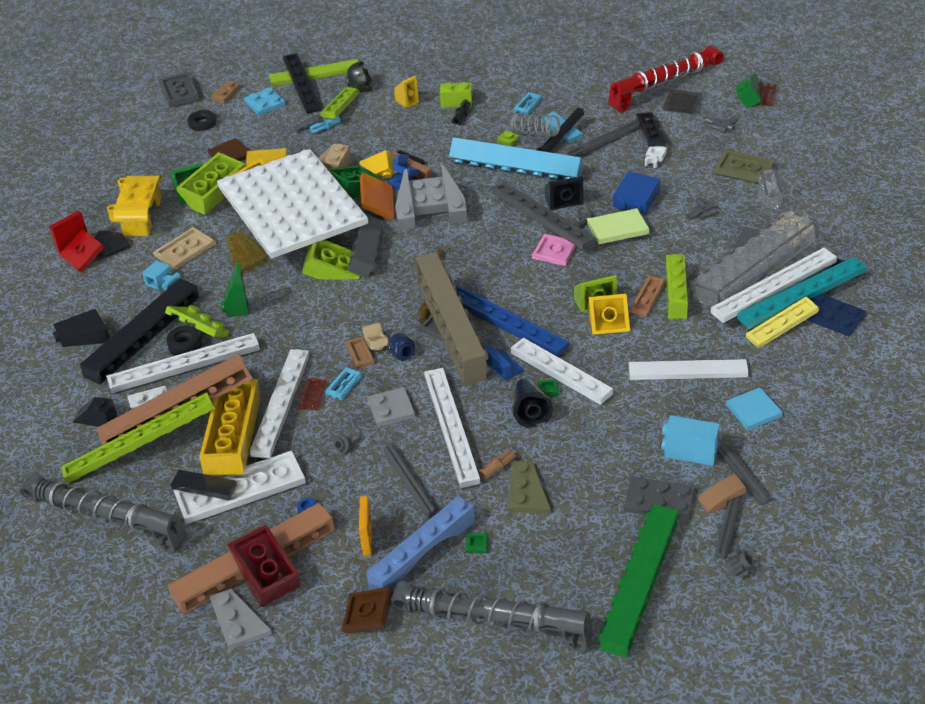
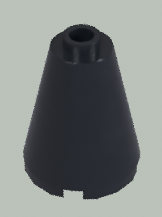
(531, 404)

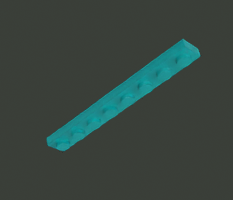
(810, 287)

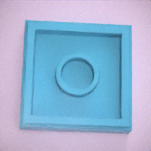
(754, 408)

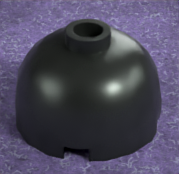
(358, 77)

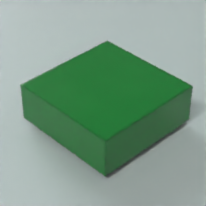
(549, 387)
(476, 543)

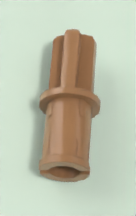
(496, 464)

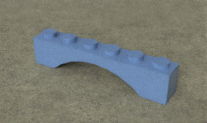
(445, 524)

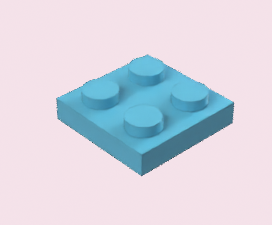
(264, 101)

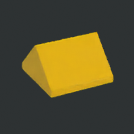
(609, 314)

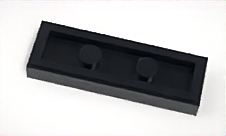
(204, 484)

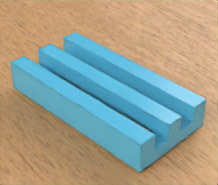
(530, 104)
(346, 384)

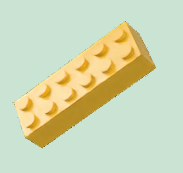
(230, 431)

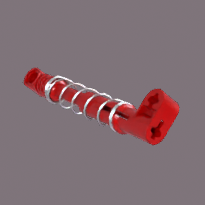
(642, 80)

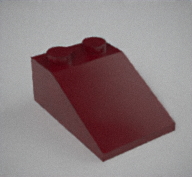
(264, 565)

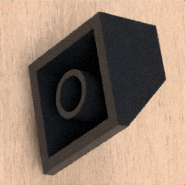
(564, 193)

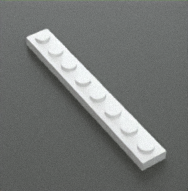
(773, 284)
(182, 363)
(279, 404)
(452, 428)

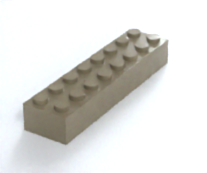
(451, 319)

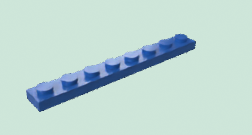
(511, 322)

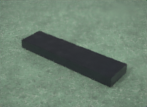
(650, 129)

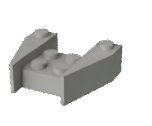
(429, 197)

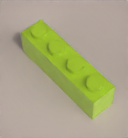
(676, 287)

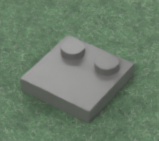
(390, 407)

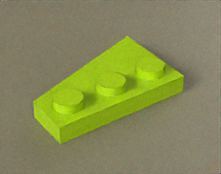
(201, 320)

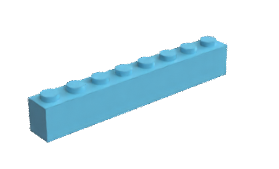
(515, 158)

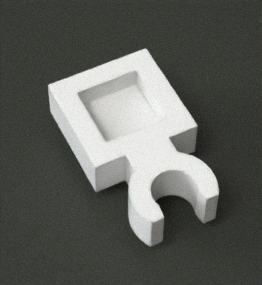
(655, 154)

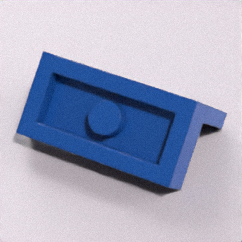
(502, 363)

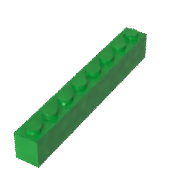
(639, 581)

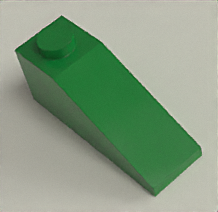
(749, 91)
(235, 295)

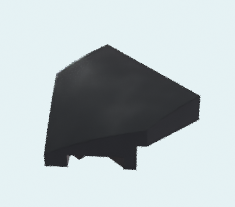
(113, 242)

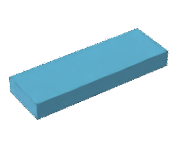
(572, 135)

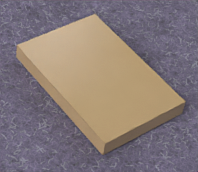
(184, 248)

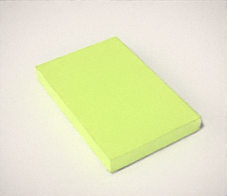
(617, 226)

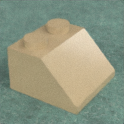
(336, 156)

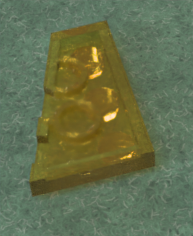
(244, 251)

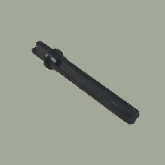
(564, 129)

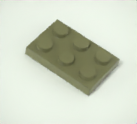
(742, 165)

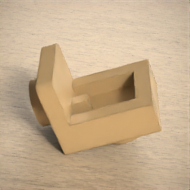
(374, 336)

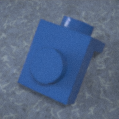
(400, 165)

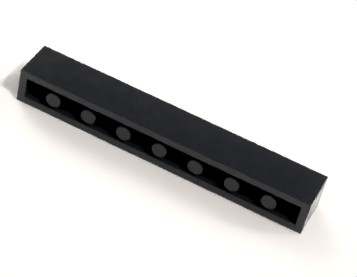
(137, 332)

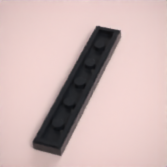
(301, 83)

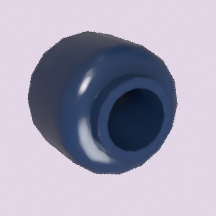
(401, 346)

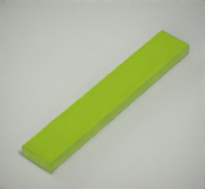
(313, 72)

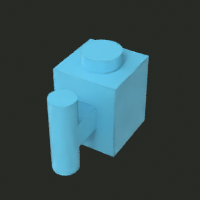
(159, 276)

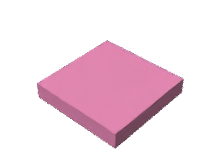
(554, 250)

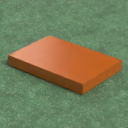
(377, 196)

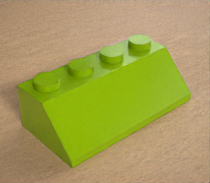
(201, 188)

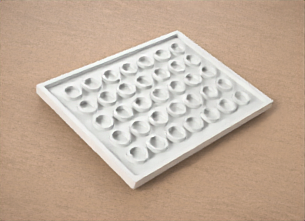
(291, 203)

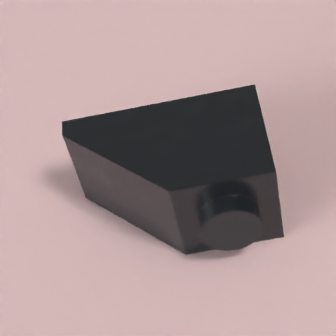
(96, 412)

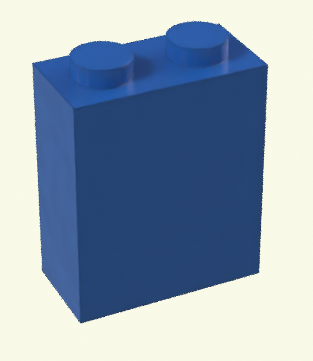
(636, 192)

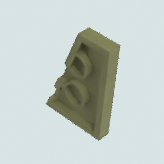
(526, 490)

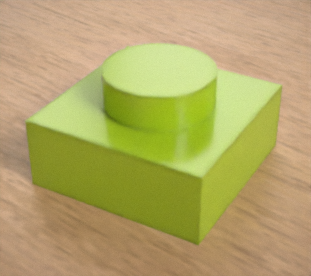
(508, 138)

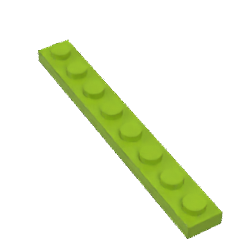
(132, 440)

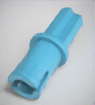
(325, 124)

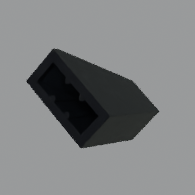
(81, 330)

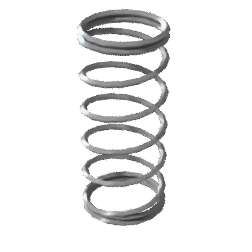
(546, 125)

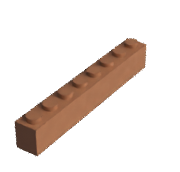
(214, 381)
(224, 573)

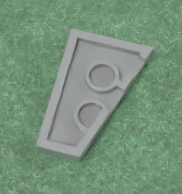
(237, 620)

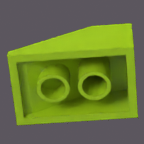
(327, 261)

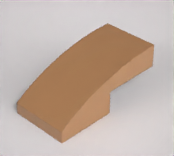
(717, 496)

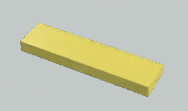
(782, 322)

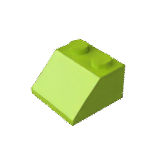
(454, 93)
(594, 288)

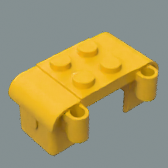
(134, 202)

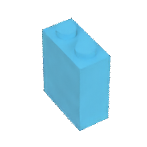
(690, 440)

